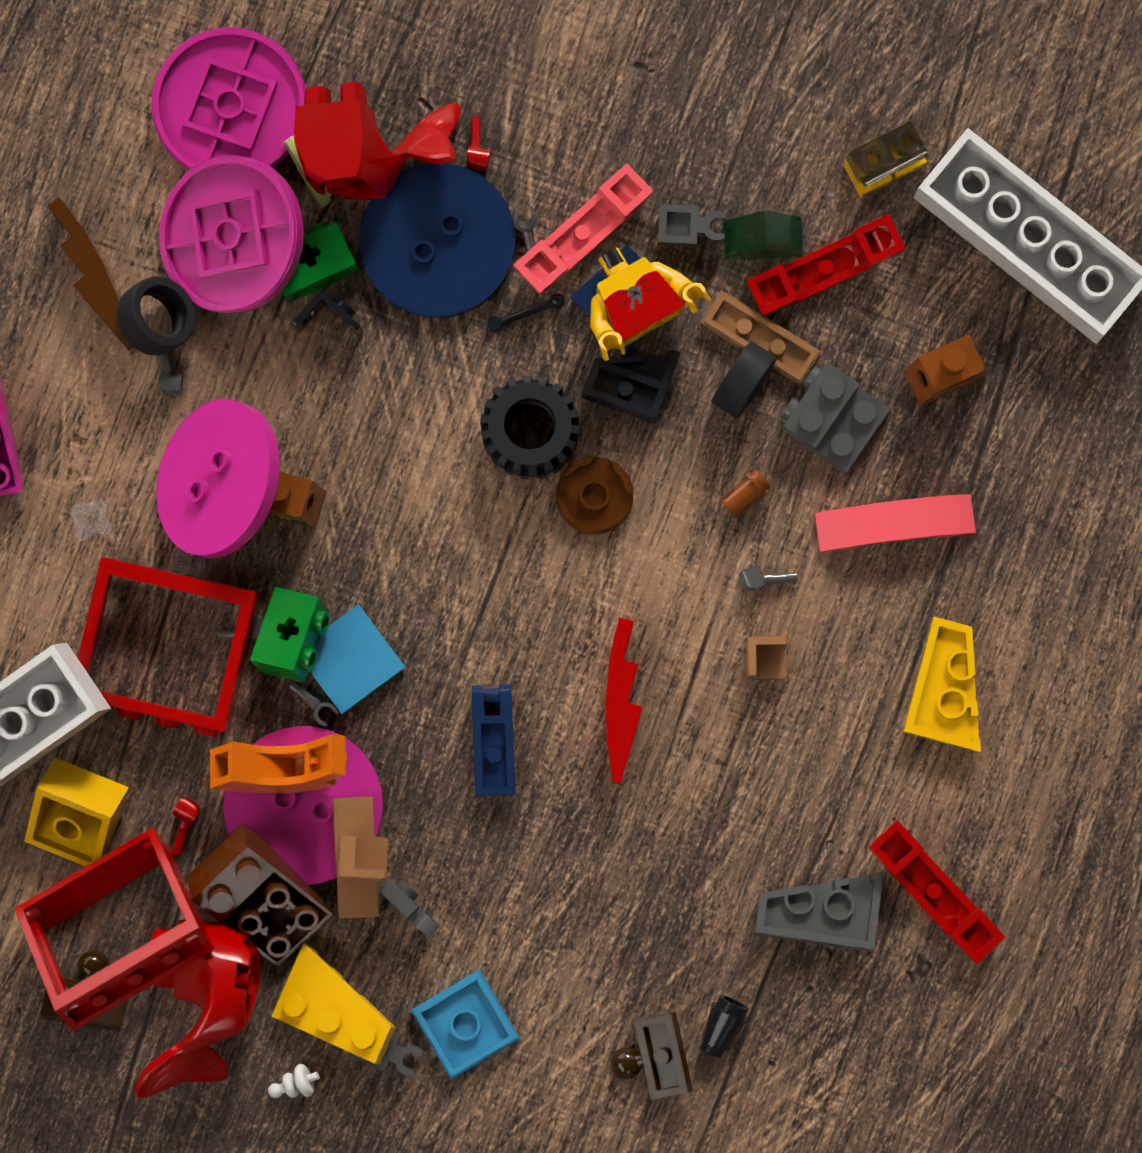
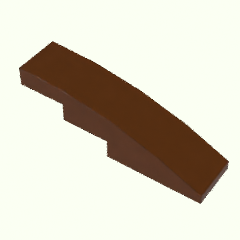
(97, 283)

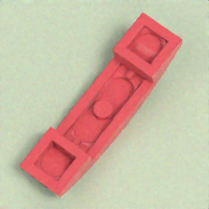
(584, 230)
(894, 522)

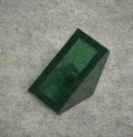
(763, 236)

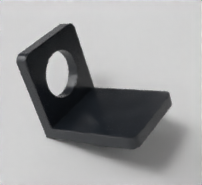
(337, 307)

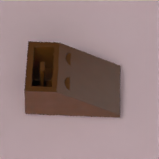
(258, 895)

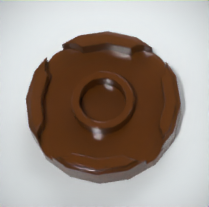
(594, 495)

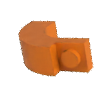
(278, 768)

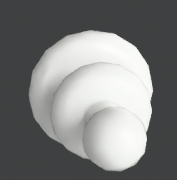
(291, 1084)

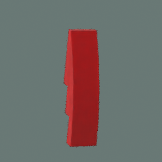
(620, 715)

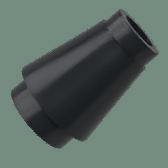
(723, 1025)

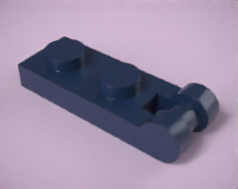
(493, 742)

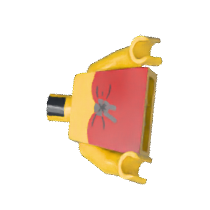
(637, 300)

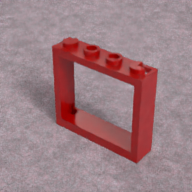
(166, 715)
(137, 969)

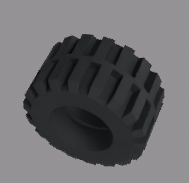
(525, 394)

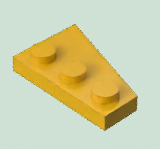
(945, 689)
(331, 1010)

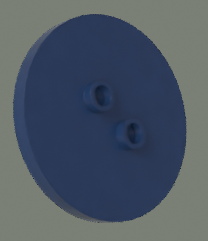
(438, 241)

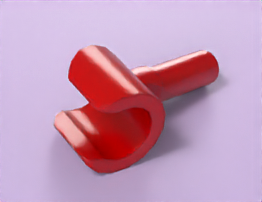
(477, 157)
(188, 812)

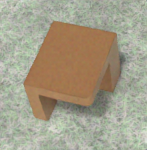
(766, 658)
(363, 857)

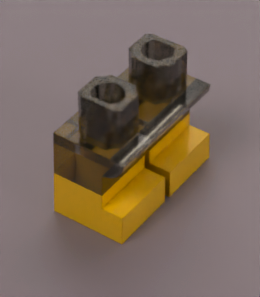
(892, 153)

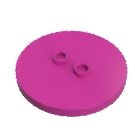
(227, 97)
(231, 234)
(218, 478)
(303, 822)

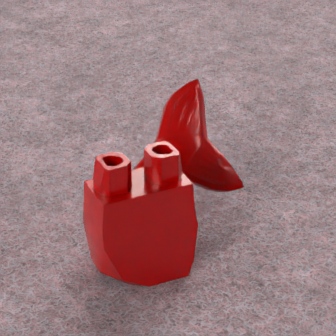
(346, 152)
(226, 990)

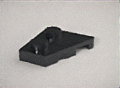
(631, 383)

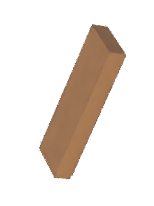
(742, 324)
(355, 895)

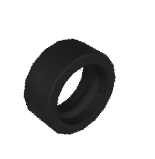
(139, 333)
(743, 380)

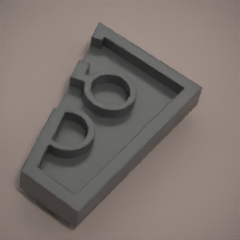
(824, 914)

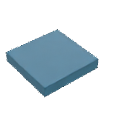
(354, 660)
(465, 1024)

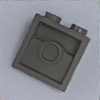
(833, 417)

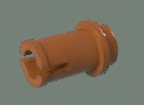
(745, 492)

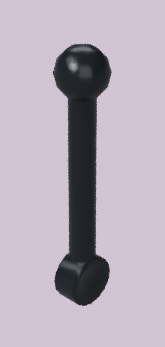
(495, 323)

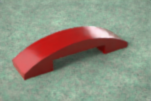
(827, 266)
(935, 892)

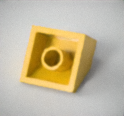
(75, 813)

